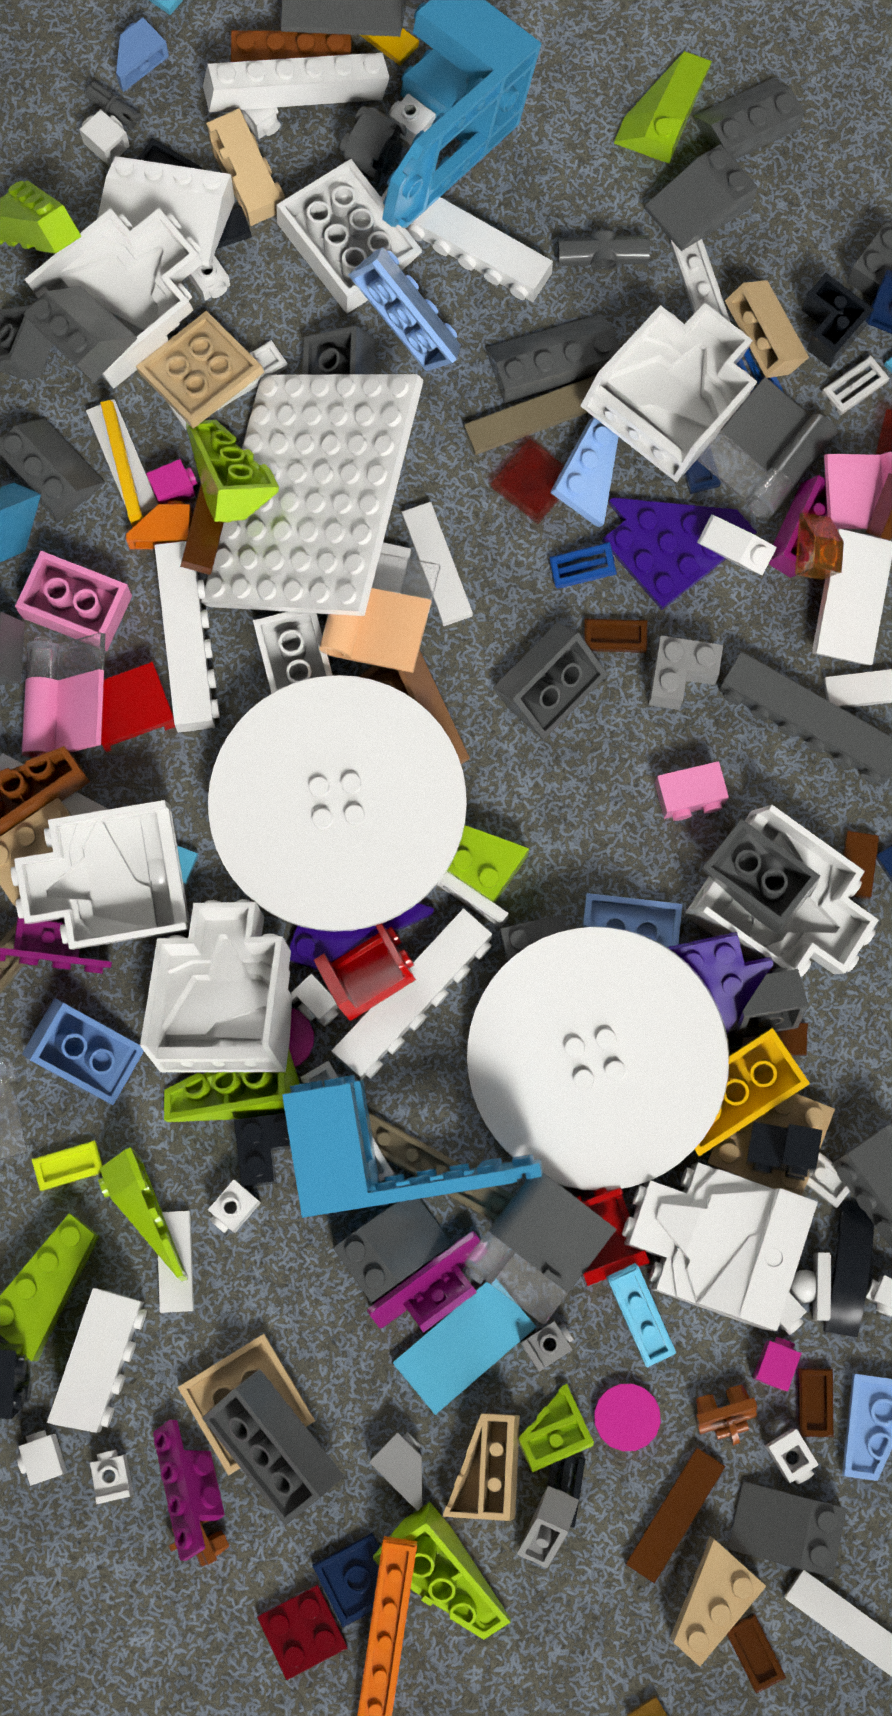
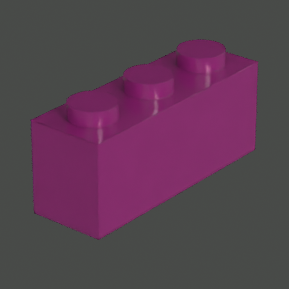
(809, 499)

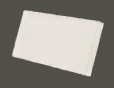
(854, 600)

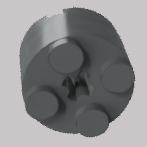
(373, 142)

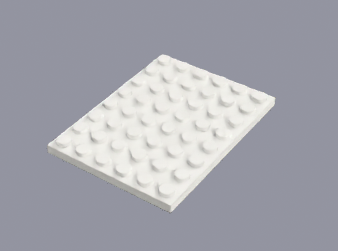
(337, 466)

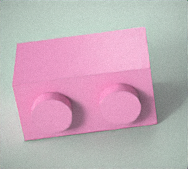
(691, 791)

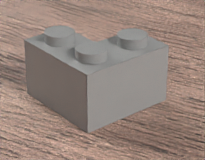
(680, 662)

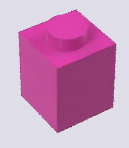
(172, 482)
(777, 1364)

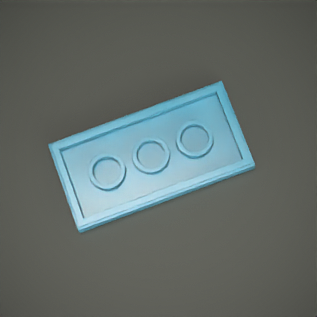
(463, 1346)

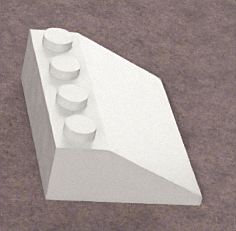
(193, 196)
(340, 225)
(97, 1361)

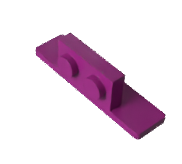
(44, 942)
(430, 1291)
(189, 1488)

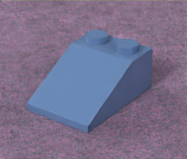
(83, 1051)

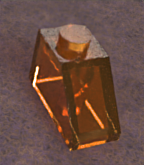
(818, 547)

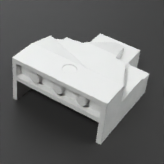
(130, 276)
(673, 387)
(108, 877)
(826, 925)
(220, 994)
(722, 1242)

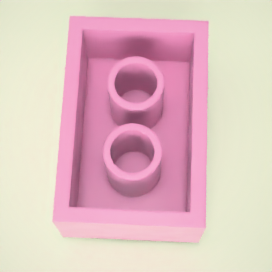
(73, 599)

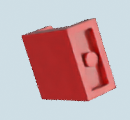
(133, 705)
(367, 973)
(614, 1254)

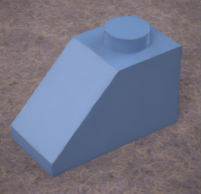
(139, 53)

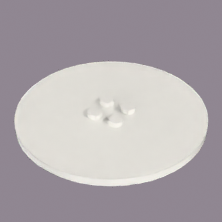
(337, 803)
(598, 1057)

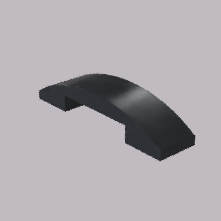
(850, 1270)

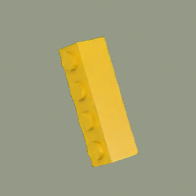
(758, 1080)

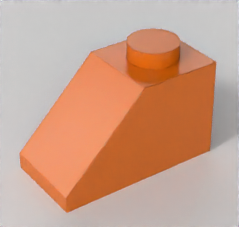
(161, 525)

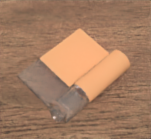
(393, 617)

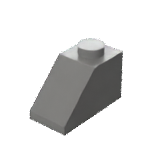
(402, 1467)
(548, 1527)

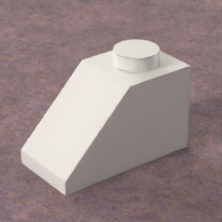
(736, 545)

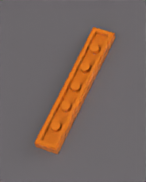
(387, 1627)

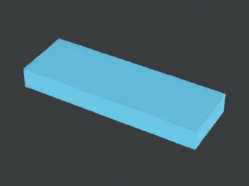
(641, 1315)

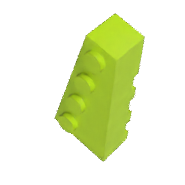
(35, 219)
(487, 862)
(44, 1285)

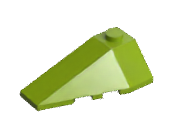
(662, 113)
(228, 475)
(229, 1095)
(133, 1193)
(448, 1575)

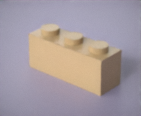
(765, 322)

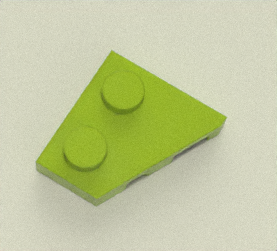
(555, 1432)

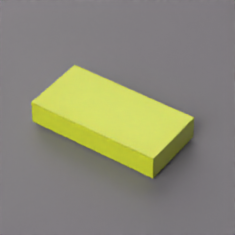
(67, 1165)

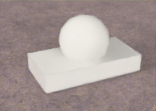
(815, 1286)

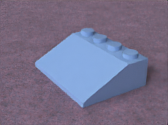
(405, 310)

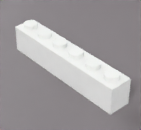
(295, 82)
(482, 248)
(186, 641)
(434, 971)

